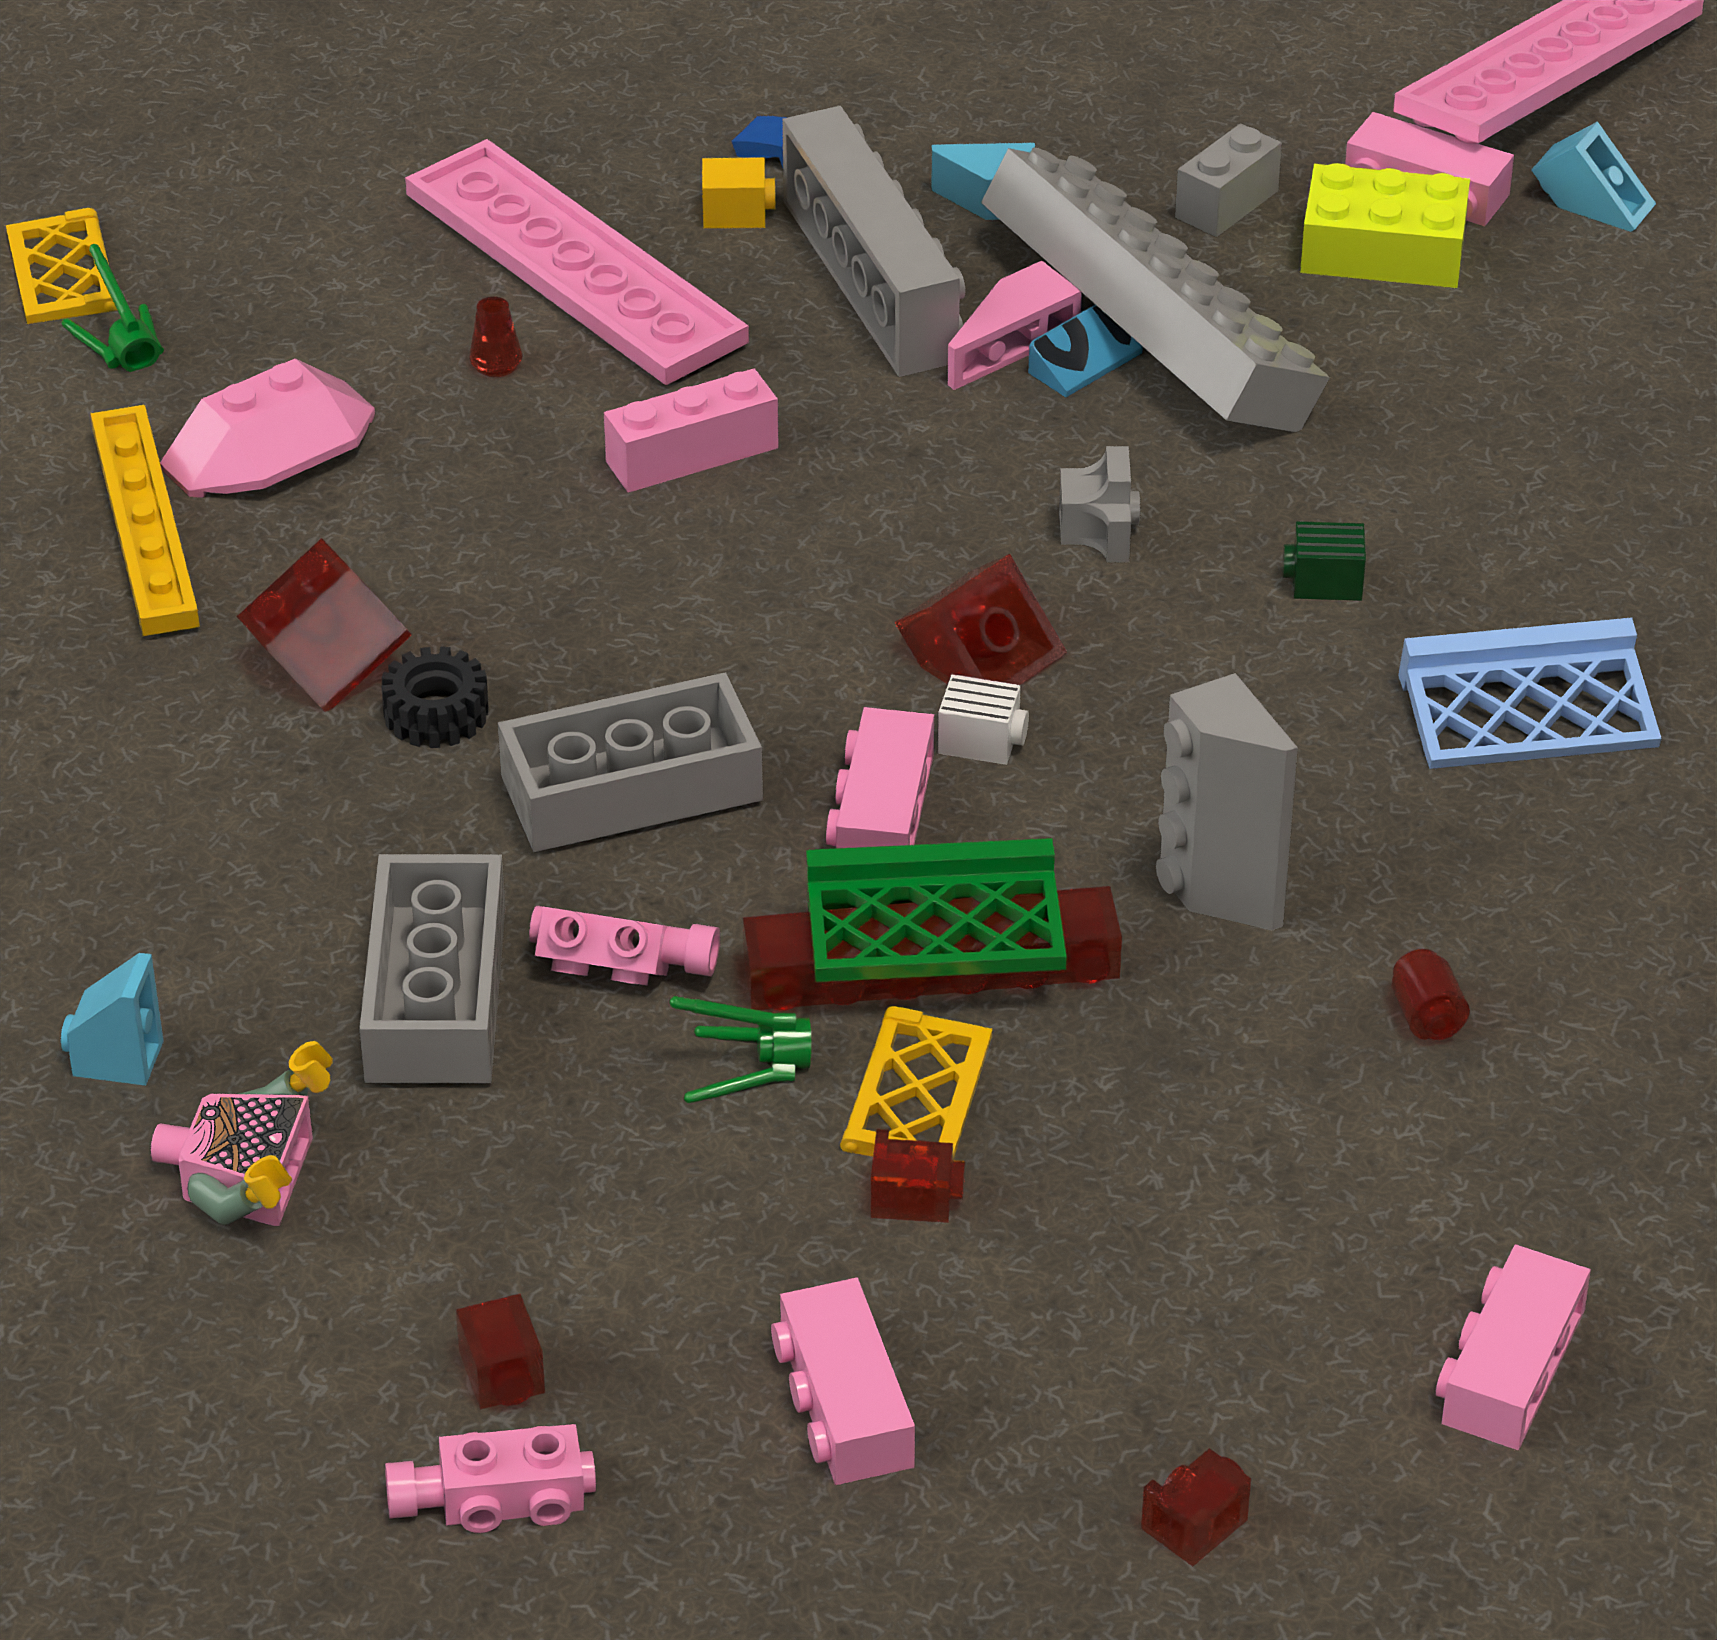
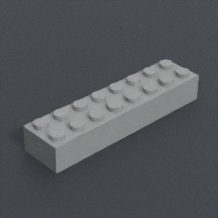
(1156, 290)

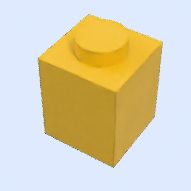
(736, 192)

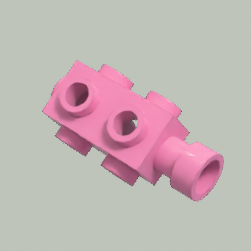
(610, 944)
(497, 1478)

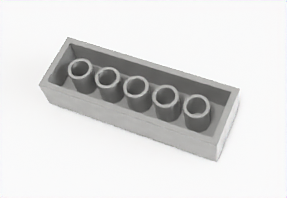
(871, 240)

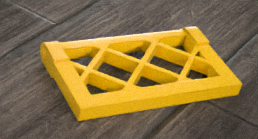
(54, 231)
(933, 1034)

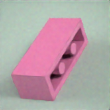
(1410, 148)
(691, 430)
(885, 780)
(1513, 1346)
(844, 1382)

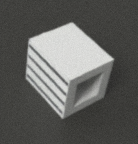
(981, 719)

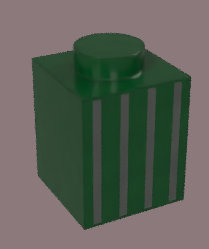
(1326, 561)

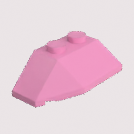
(266, 430)

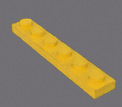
(144, 521)

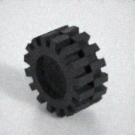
(438, 718)

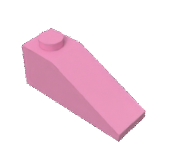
(1009, 320)

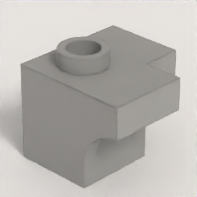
(1099, 505)

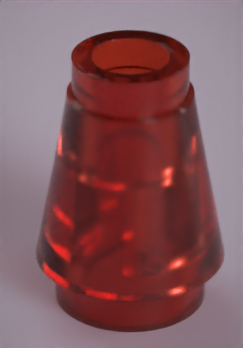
(494, 342)

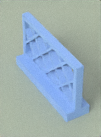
(1520, 660)

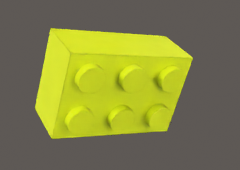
(1385, 225)

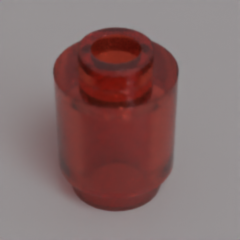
(1429, 995)

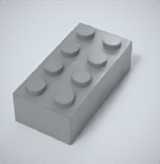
(630, 761)
(433, 969)

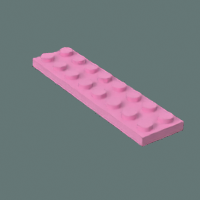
(1537, 63)
(577, 261)

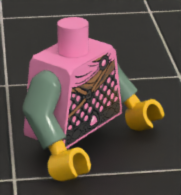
(247, 1145)

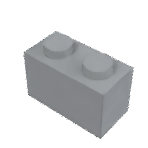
(1228, 180)

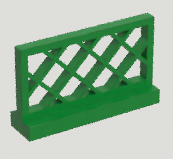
(932, 878)

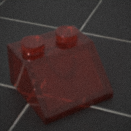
(324, 625)
(983, 628)

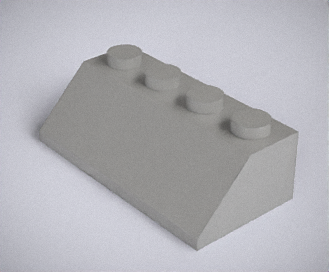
(1226, 804)

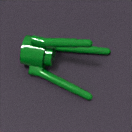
(130, 340)
(779, 1040)

